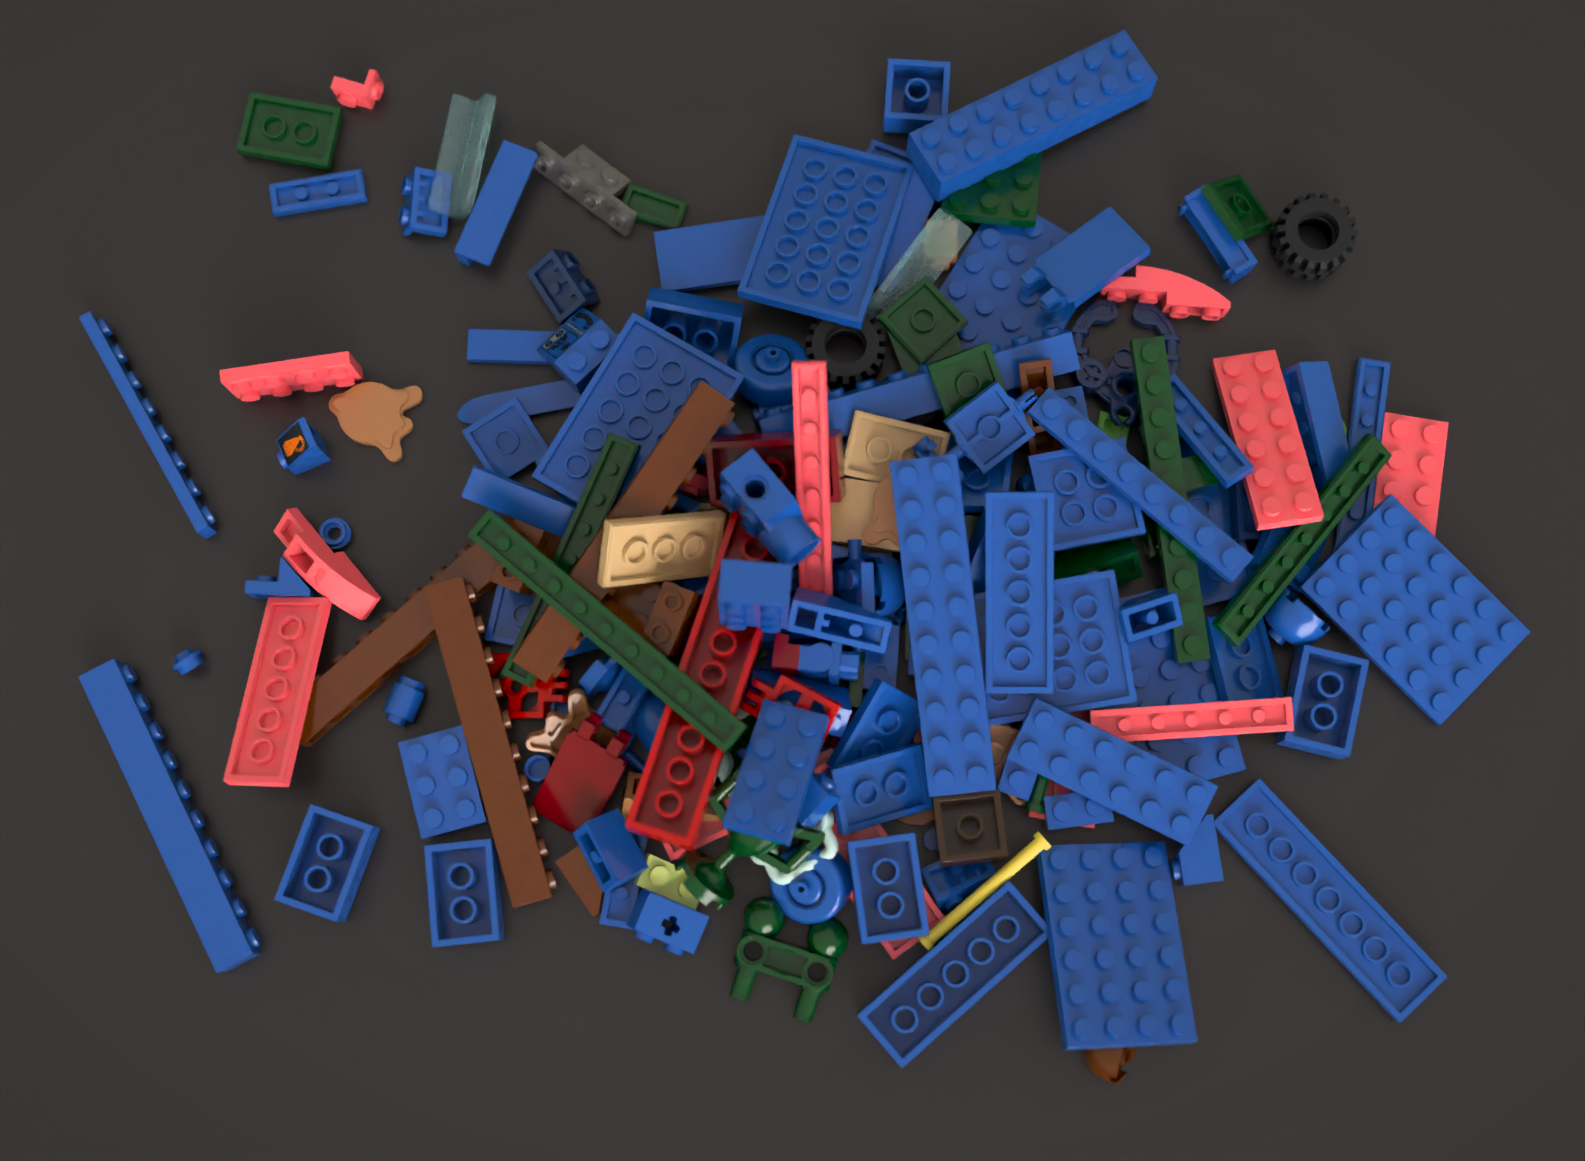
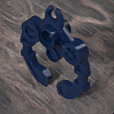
(1104, 381)

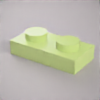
(666, 881)

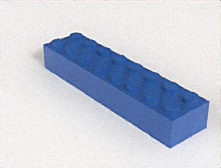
(1030, 115)

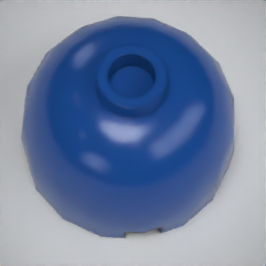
(888, 582)
(1294, 621)

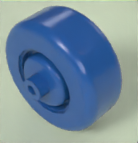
(768, 368)
(814, 893)

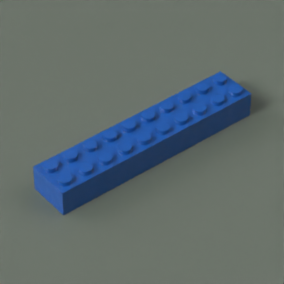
(943, 625)

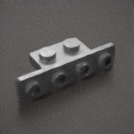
(589, 182)

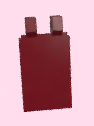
(582, 776)

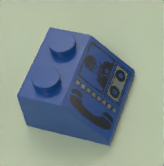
(578, 348)

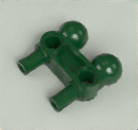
(784, 959)

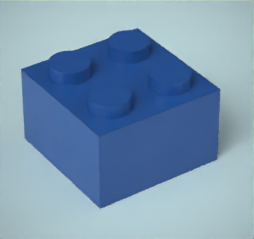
(915, 94)

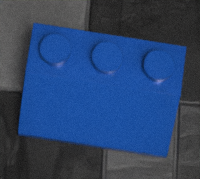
(697, 320)

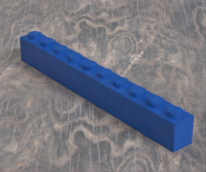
(914, 393)
(170, 815)

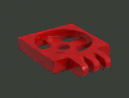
(786, 684)
(546, 691)

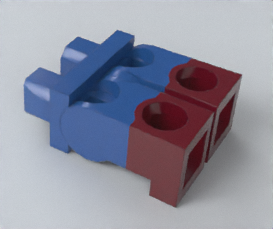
(814, 662)

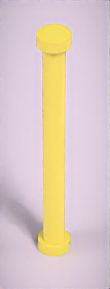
(984, 891)

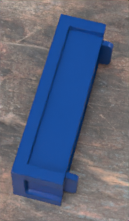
(1231, 256)

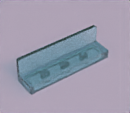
(461, 156)
(925, 257)

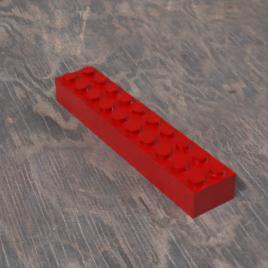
(681, 759)

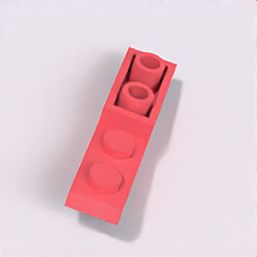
(1178, 293)
(325, 571)

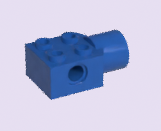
(773, 515)

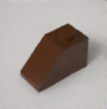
(582, 880)

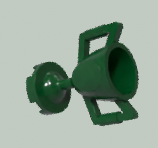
(707, 875)

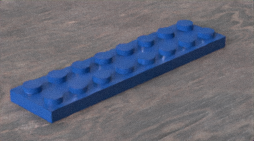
(1329, 900)

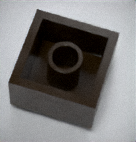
(970, 828)

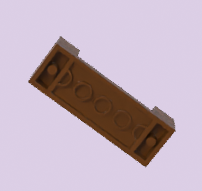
(655, 610)

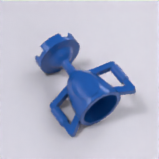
(647, 719)

